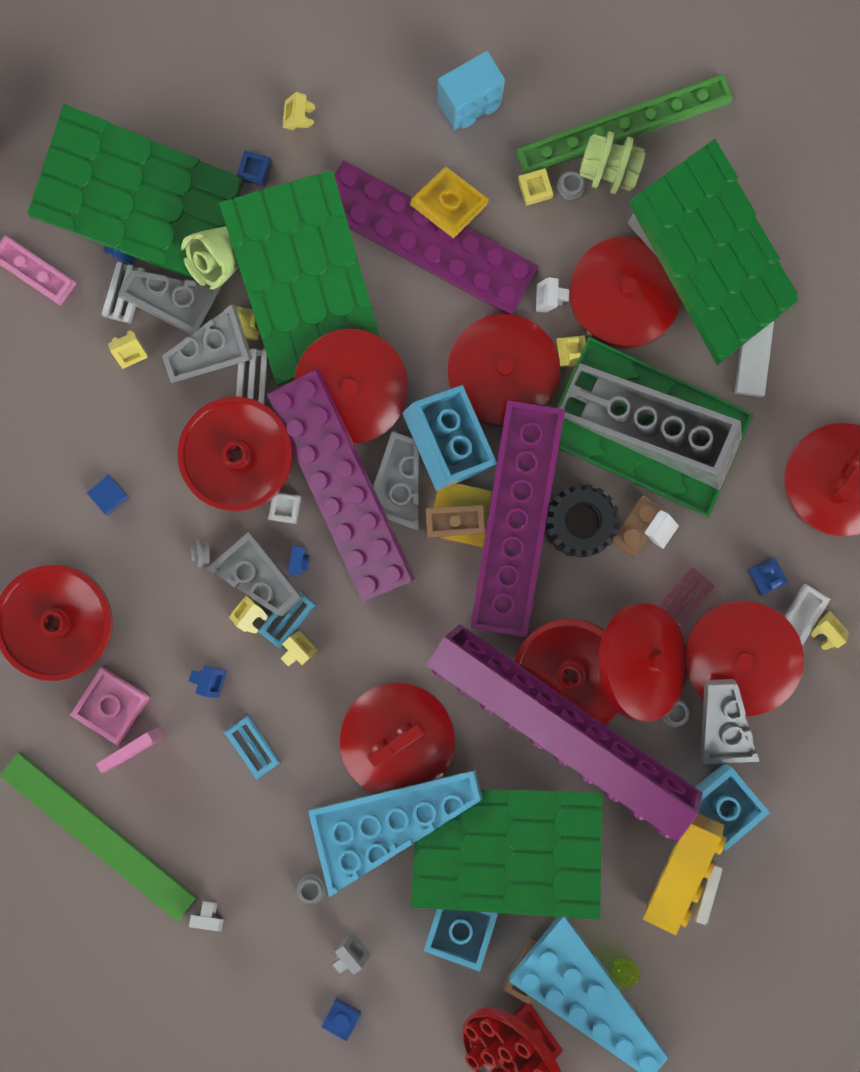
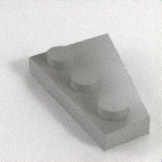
(171, 300)
(212, 347)
(398, 481)
(257, 575)
(725, 726)

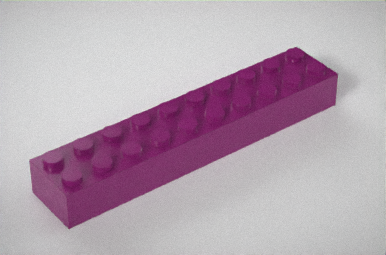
(567, 732)

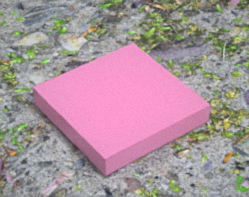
(110, 705)
(130, 750)

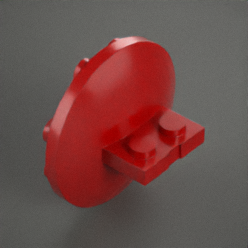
(825, 479)
(396, 737)
(509, 1041)

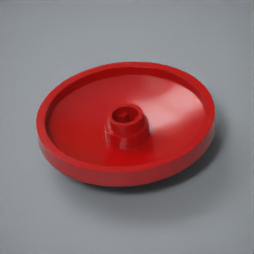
(622, 294)
(504, 361)
(363, 379)
(235, 454)
(54, 622)
(747, 645)
(567, 659)
(642, 662)

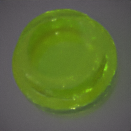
(625, 972)

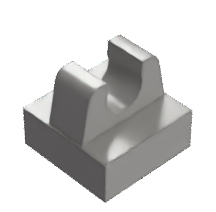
(350, 955)

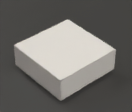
(285, 508)
(661, 529)

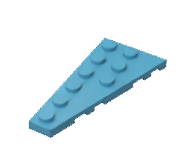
(373, 828)
(580, 990)

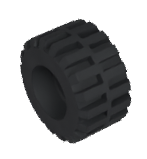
(602, 508)

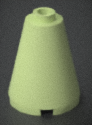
(210, 257)

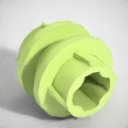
(612, 162)

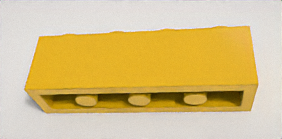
(683, 874)

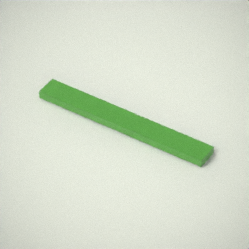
(626, 123)
(98, 836)

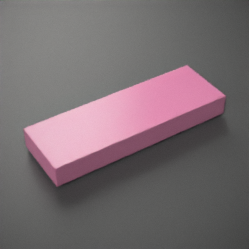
(35, 271)

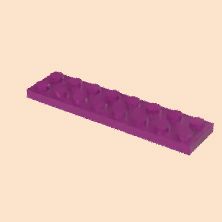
(465, 262)
(341, 486)
(517, 518)

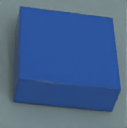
(254, 168)
(107, 494)

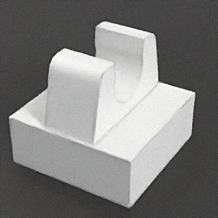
(550, 295)
(207, 918)

